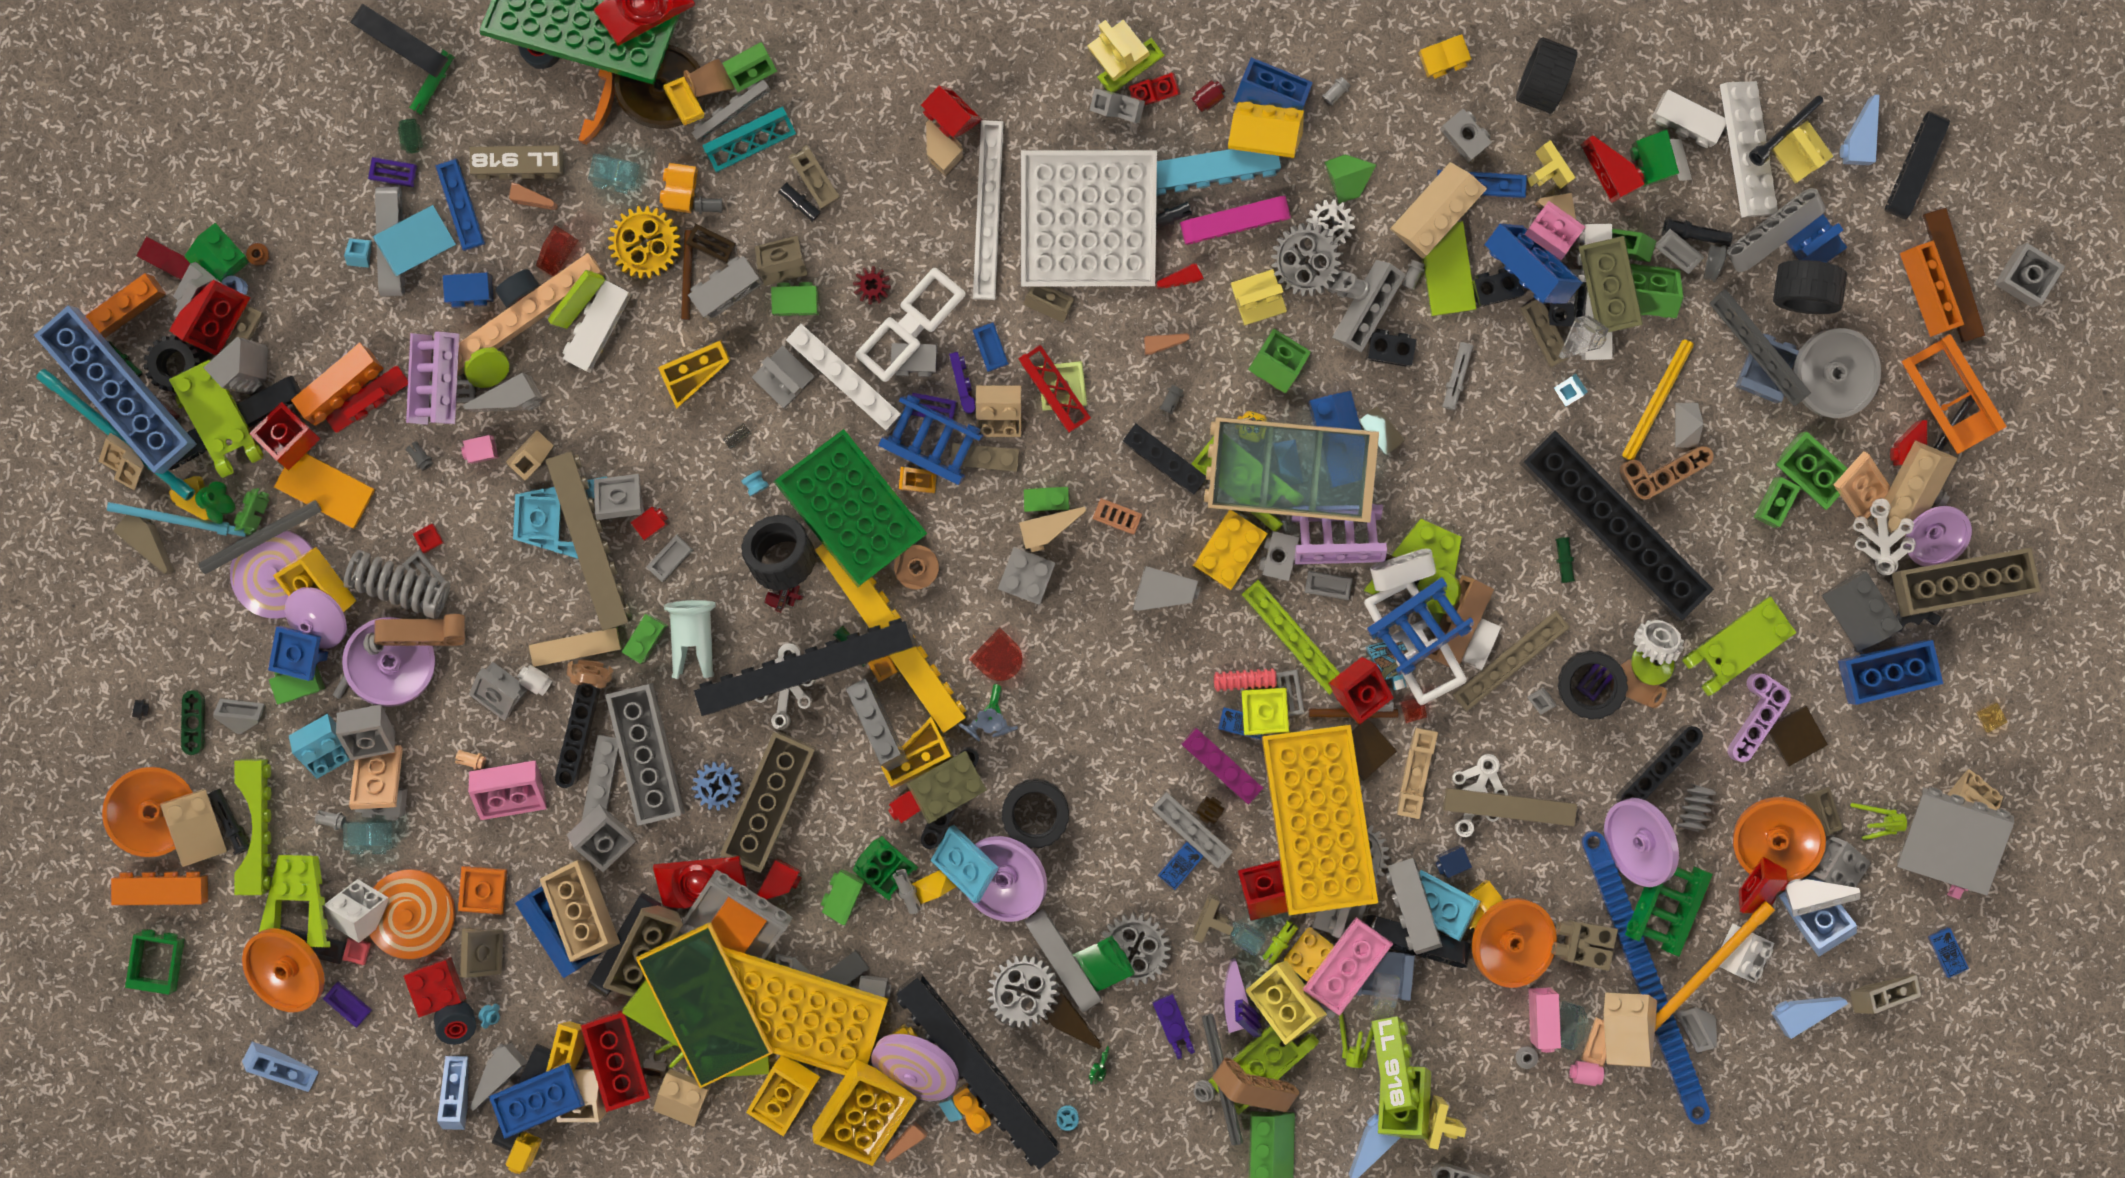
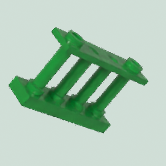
(1680, 921)

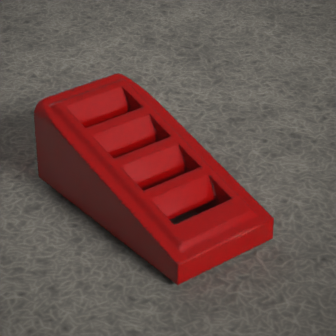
(1187, 275)

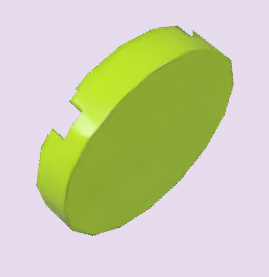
(486, 367)
(1453, 590)

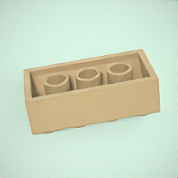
(1438, 209)
(1917, 483)
(579, 910)

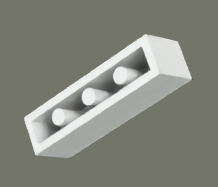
(597, 326)

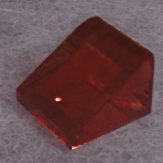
(1412, 710)

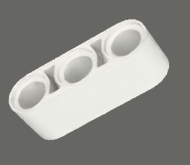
(1403, 570)

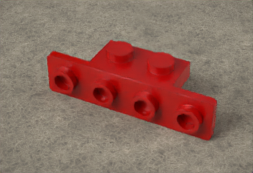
(368, 398)

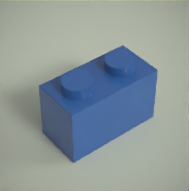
(468, 288)

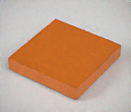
(482, 890)

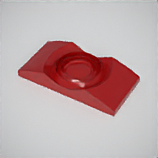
(633, 17)
(684, 881)

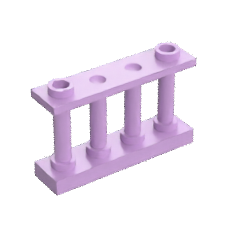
(443, 380)
(1340, 553)

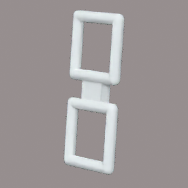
(910, 325)
(1412, 651)

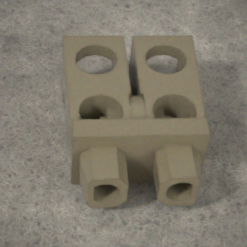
(1578, 941)

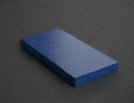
(536, 1100)

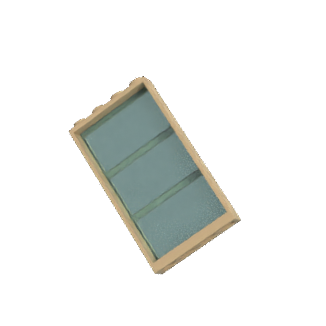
(1292, 469)

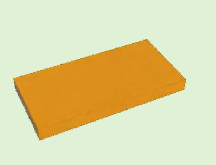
(335, 491)

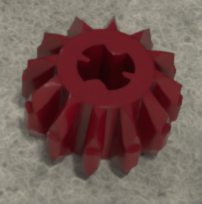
(871, 277)

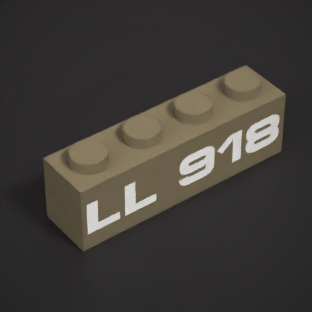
(516, 161)

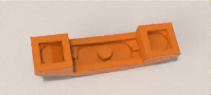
(592, 128)

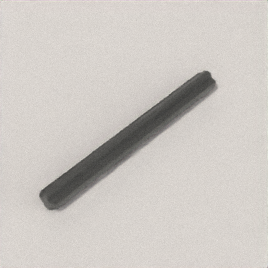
(260, 537)
(1217, 1058)

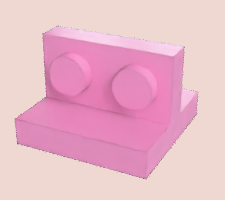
(1554, 230)

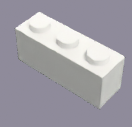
(1689, 119)

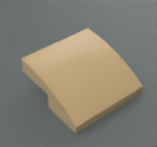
(123, 460)

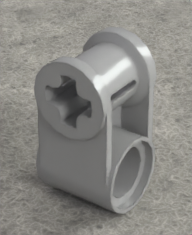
(1349, 286)

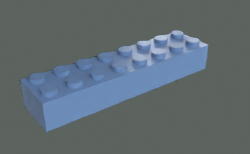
(115, 389)

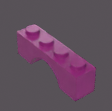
(1221, 765)

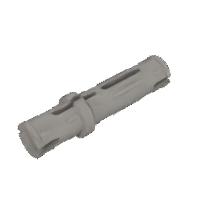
(1451, 401)

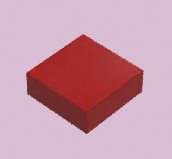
(428, 538)

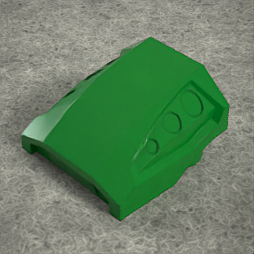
(879, 870)
(1104, 963)

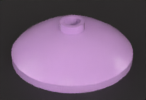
(1947, 539)
(316, 614)

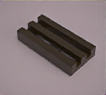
(706, 251)

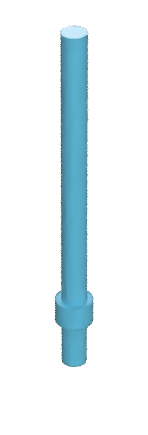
(221, 529)

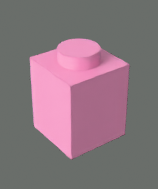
(479, 449)

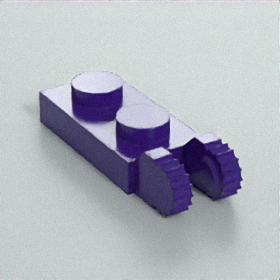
(963, 384)
(1173, 1023)

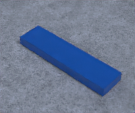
(1501, 184)
(460, 204)

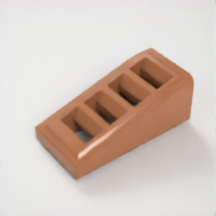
(527, 197)
(1158, 343)
(1137, 516)
(908, 1139)

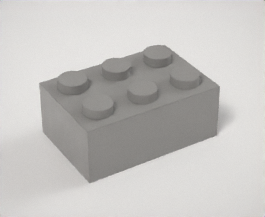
(725, 288)

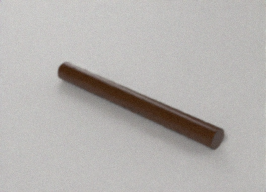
(687, 278)
(1342, 713)

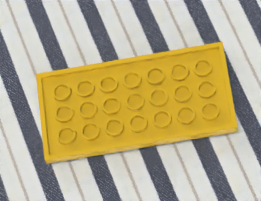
(1319, 820)
(810, 1015)

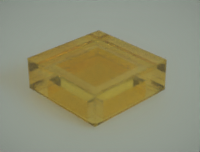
(1991, 717)

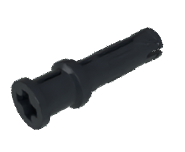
(1687, 230)
(231, 833)

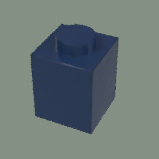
(1452, 861)

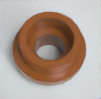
(264, 254)

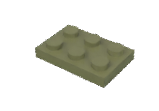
(946, 787)

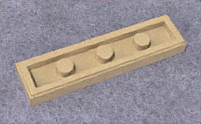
(575, 647)

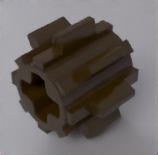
(1209, 810)

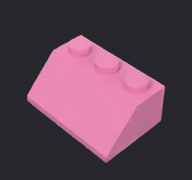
(507, 790)

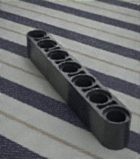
(252, 409)

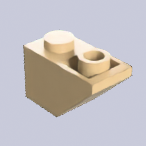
(530, 455)

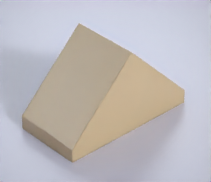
(1563, 201)

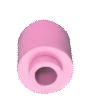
(1586, 1073)

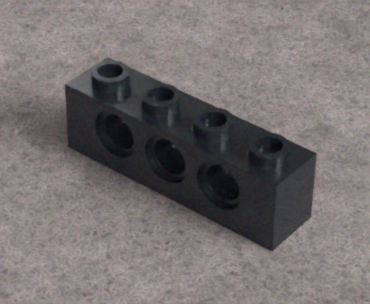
(1164, 459)

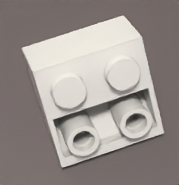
(356, 910)
(1749, 956)

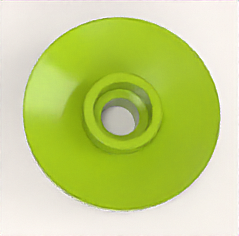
(1648, 672)

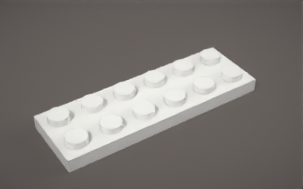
(1746, 132)

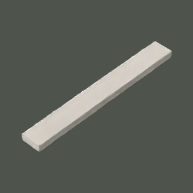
(988, 210)

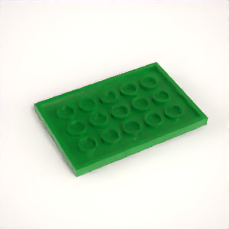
(850, 508)

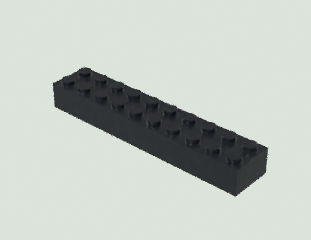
(1616, 525)
(979, 1071)

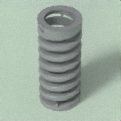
(430, 609)

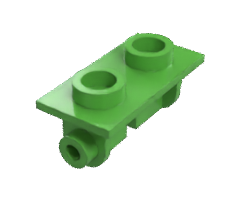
(253, 502)

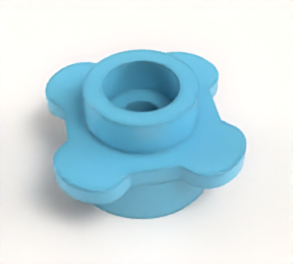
(489, 1015)

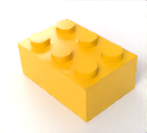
(1229, 549)

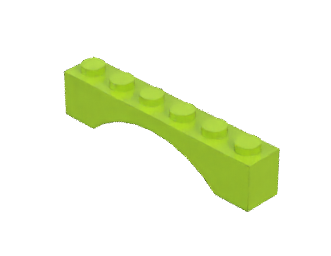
(252, 780)

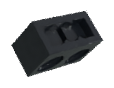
(1498, 292)
(1575, 308)
(1390, 355)

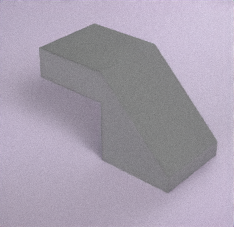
(1117, 105)

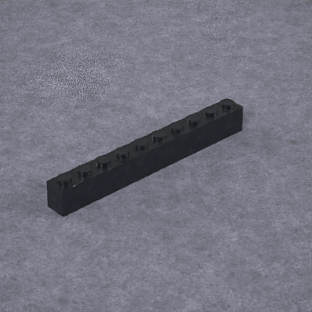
(804, 668)

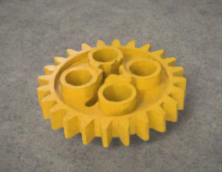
(636, 223)

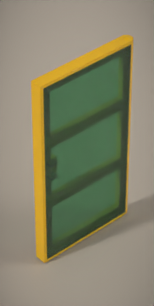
(704, 1004)

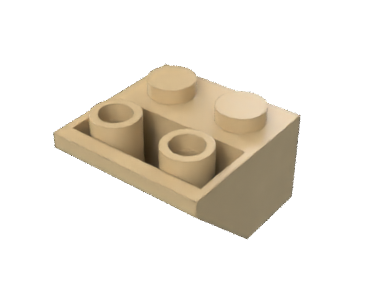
(942, 151)
(998, 411)
(1975, 789)
(594, 1107)

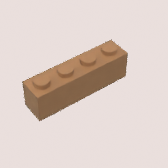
(1470, 605)

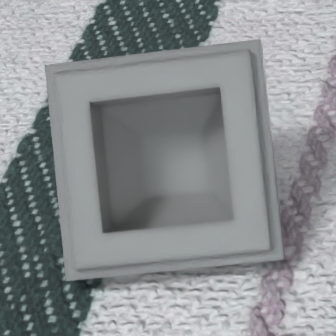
(1542, 700)

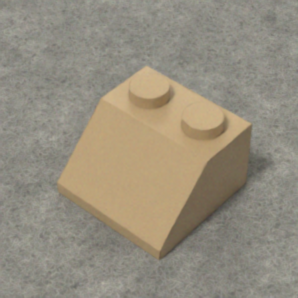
(681, 1097)

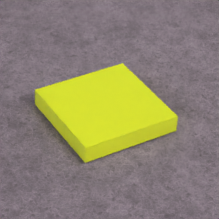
(1265, 711)

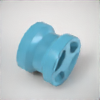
(755, 483)
(1070, 1120)

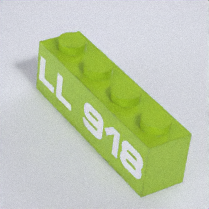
(1394, 1064)

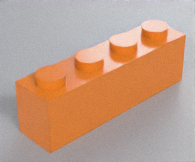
(1931, 288)
(126, 304)
(337, 384)
(159, 890)

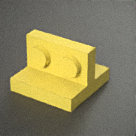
(1117, 49)
(1802, 152)
(1553, 168)
(1258, 297)
(1440, 1123)

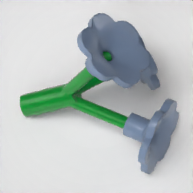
(990, 718)

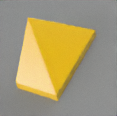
(933, 886)

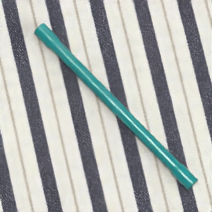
(55, 385)

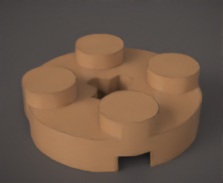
(922, 578)
(589, 672)

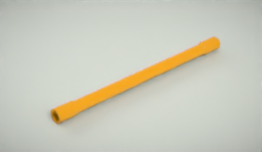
(1714, 962)

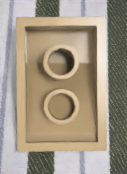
(1045, 529)
(193, 827)
(1629, 1029)

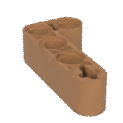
(1669, 470)
(421, 632)
(1254, 1089)

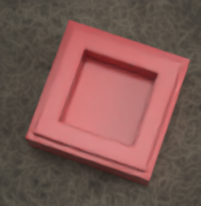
(356, 952)

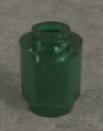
(410, 136)

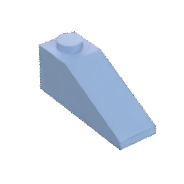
(1861, 141)
(1802, 1014)
(278, 1067)
(454, 1093)
(1370, 1147)

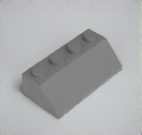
(240, 366)

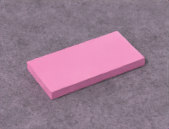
(1347, 966)

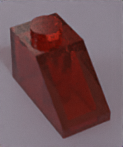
(555, 250)

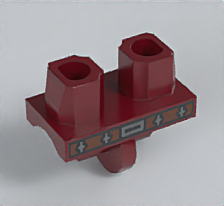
(777, 601)

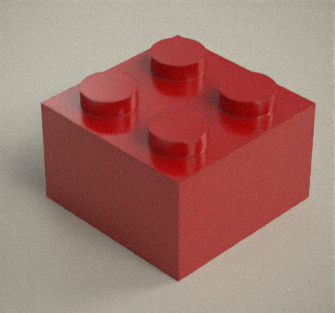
(285, 436)
(434, 987)

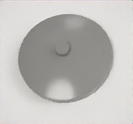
(1839, 372)

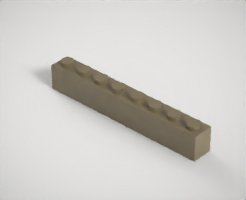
(588, 540)

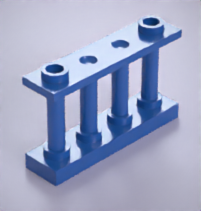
(913, 452)
(1418, 604)

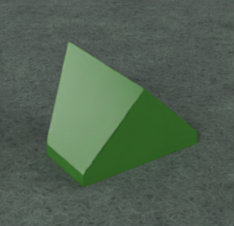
(1348, 176)

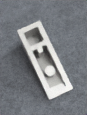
(1813, 895)

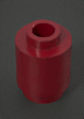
(1208, 95)

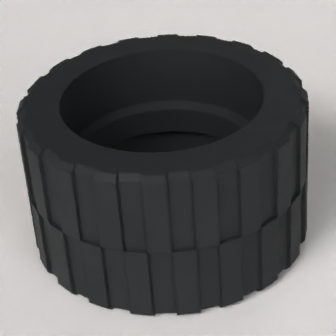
(1546, 75)
(1810, 287)
(768, 533)
(1598, 711)
(1035, 840)

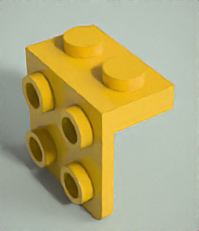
(1308, 953)

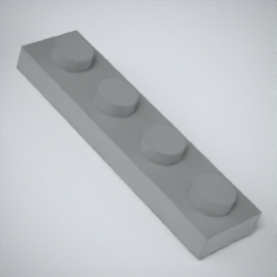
(723, 116)
(601, 774)
(1192, 830)

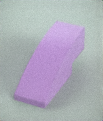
(1233, 991)

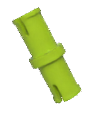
(1280, 942)

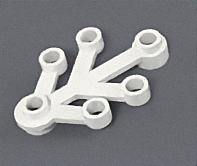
(1883, 539)
(783, 695)
(1479, 786)

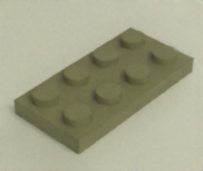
(1611, 284)

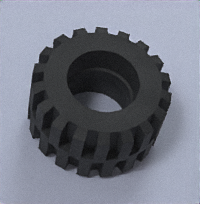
(162, 351)

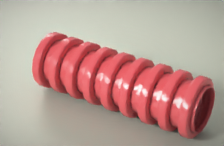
(1245, 680)

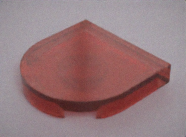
(998, 657)

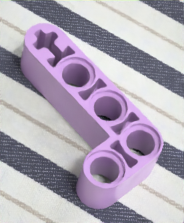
(1754, 720)

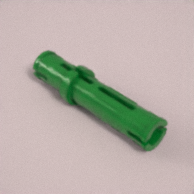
(429, 86)

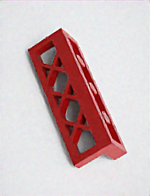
(1048, 394)

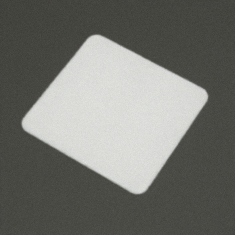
(1679, 153)

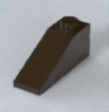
(1070, 1021)

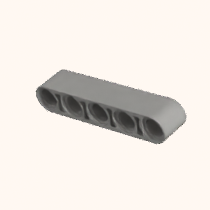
(388, 213)
(1776, 230)
(1062, 960)

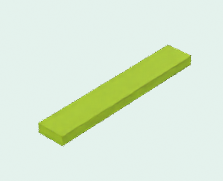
(1291, 634)

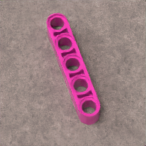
(1235, 219)

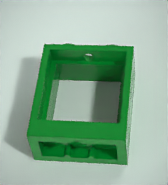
(133, 980)

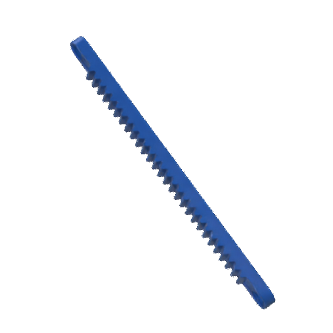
(1645, 977)

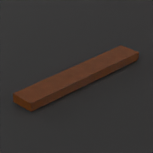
(1941, 231)

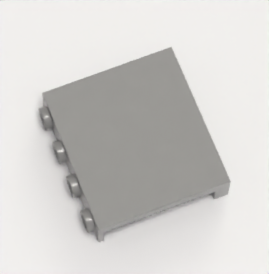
(1956, 840)
(713, 897)

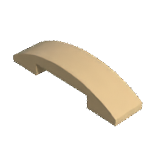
(1416, 773)

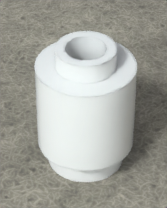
(534, 680)

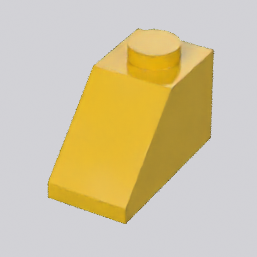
(196, 483)

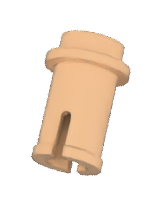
(469, 759)

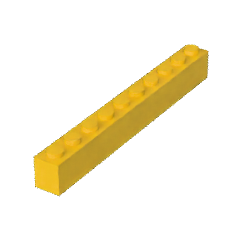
(911, 662)

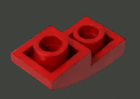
(1155, 89)

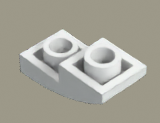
(1481, 644)

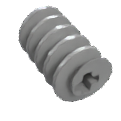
(1697, 808)

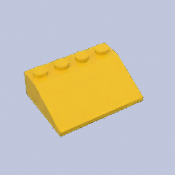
(862, 1114)

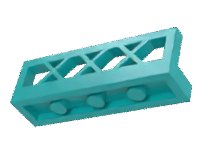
(746, 131)

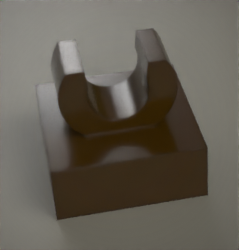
(655, 1068)

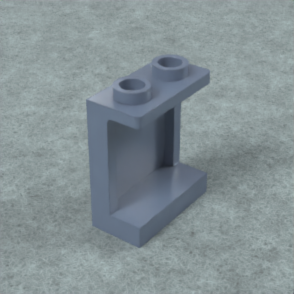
(1756, 380)
(1395, 964)

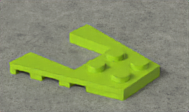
(1426, 535)
(298, 880)

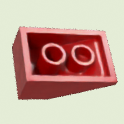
(950, 112)
(1614, 171)
(210, 317)

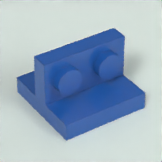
(1818, 241)
(296, 653)

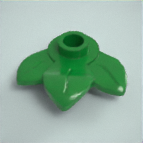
(215, 501)
(1098, 1072)

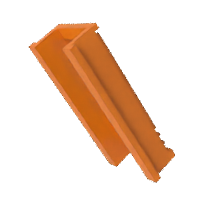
(1972, 429)

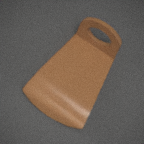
(709, 79)
(1640, 691)

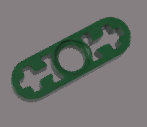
(199, 739)

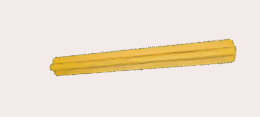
(1658, 399)

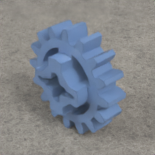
(707, 783)

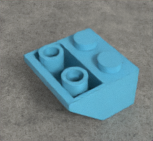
(318, 746)

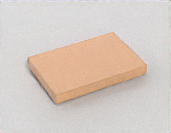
(1862, 485)
(376, 781)

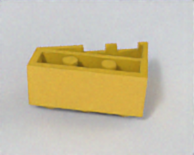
(691, 371)
(924, 752)

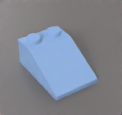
(1823, 927)

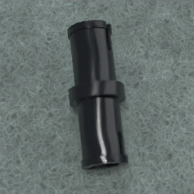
(799, 202)
(1171, 215)

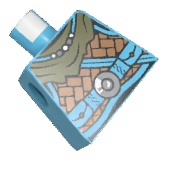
(1386, 662)

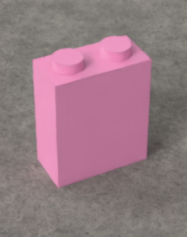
(1544, 1019)

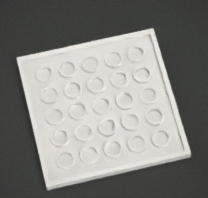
(1088, 217)

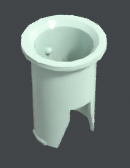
(691, 627)

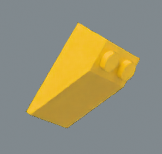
(782, 1094)

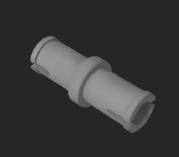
(907, 891)

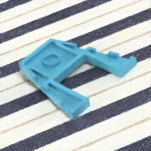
(538, 519)

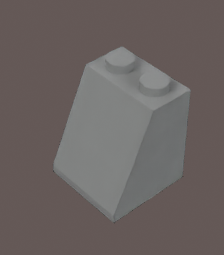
(1164, 589)

